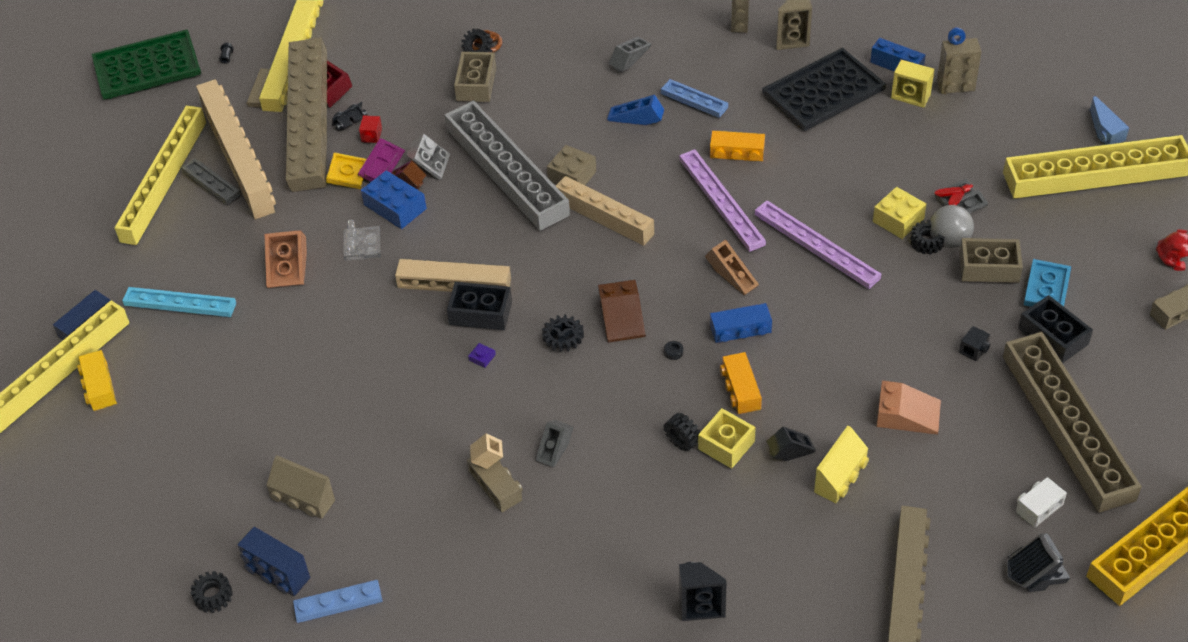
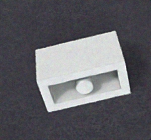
(1040, 502)

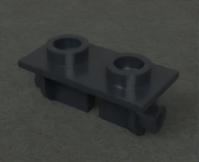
(342, 119)

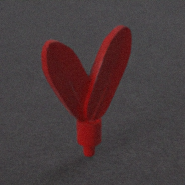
(955, 192)

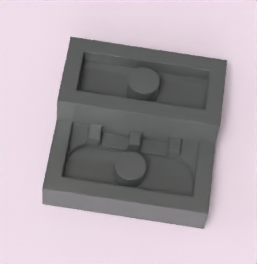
(971, 200)

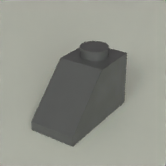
(554, 442)

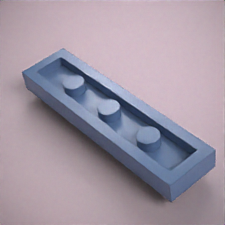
(694, 98)
(337, 601)

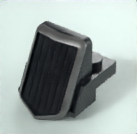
(1037, 565)

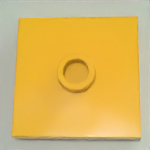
(345, 171)

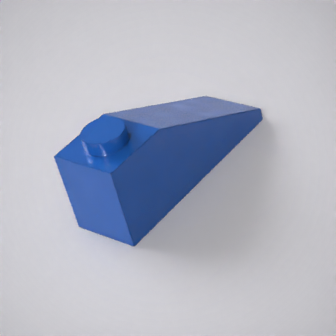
(640, 111)

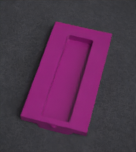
(382, 158)

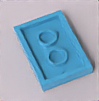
(1045, 280)

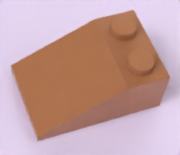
(285, 258)
(907, 409)

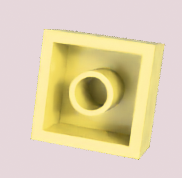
(912, 83)
(899, 212)
(726, 438)

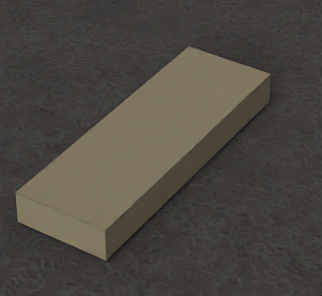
(253, 100)

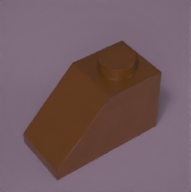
(410, 174)

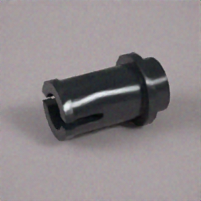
(226, 50)

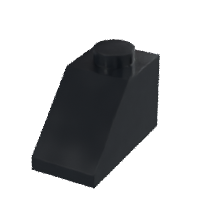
(790, 444)

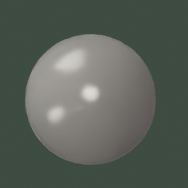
(953, 224)

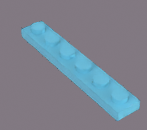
(179, 301)

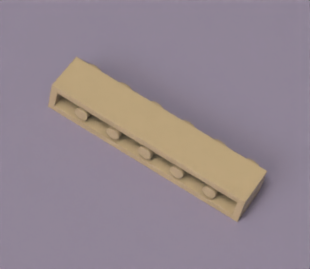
(607, 211)
(443, 275)

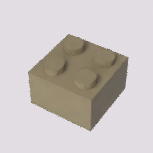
(573, 164)

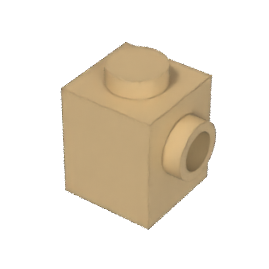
(486, 451)

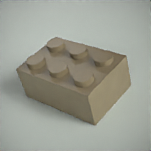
(959, 66)
(475, 76)
(990, 260)

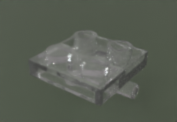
(361, 242)

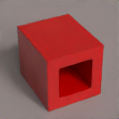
(370, 129)

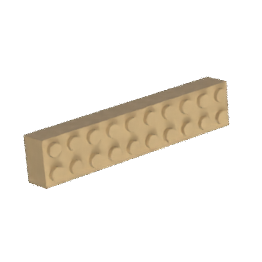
(236, 149)

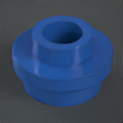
(956, 31)

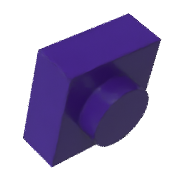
(482, 355)

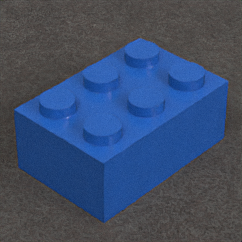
(393, 199)

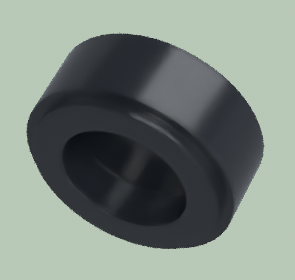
(673, 350)

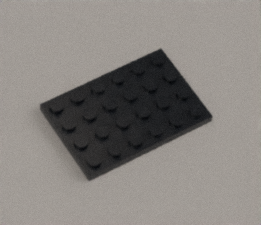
(823, 89)

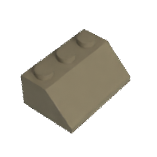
(794, 24)
(300, 487)

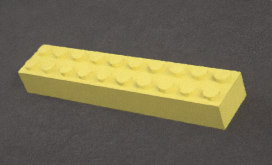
(1096, 166)

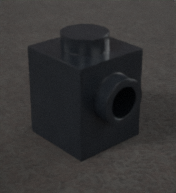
(975, 343)

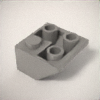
(429, 155)

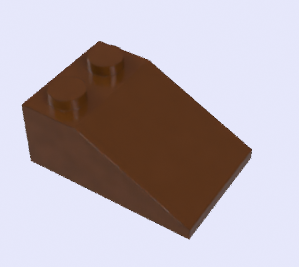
(621, 310)

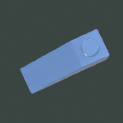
(1108, 126)

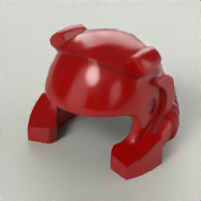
(1174, 248)

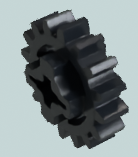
(563, 333)

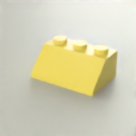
(841, 466)

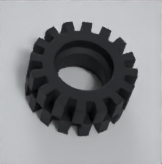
(472, 36)
(924, 244)
(682, 431)
(207, 582)

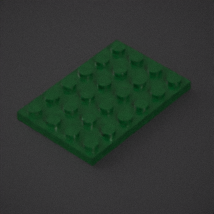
(145, 64)

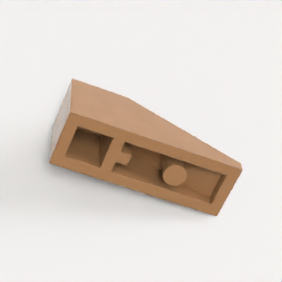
(731, 268)

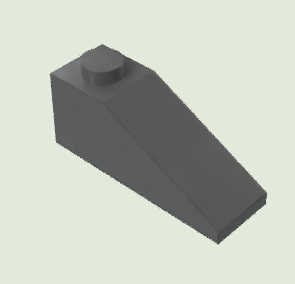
(628, 53)

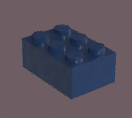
(273, 561)

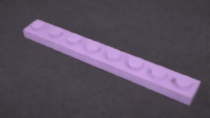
(722, 200)
(818, 244)

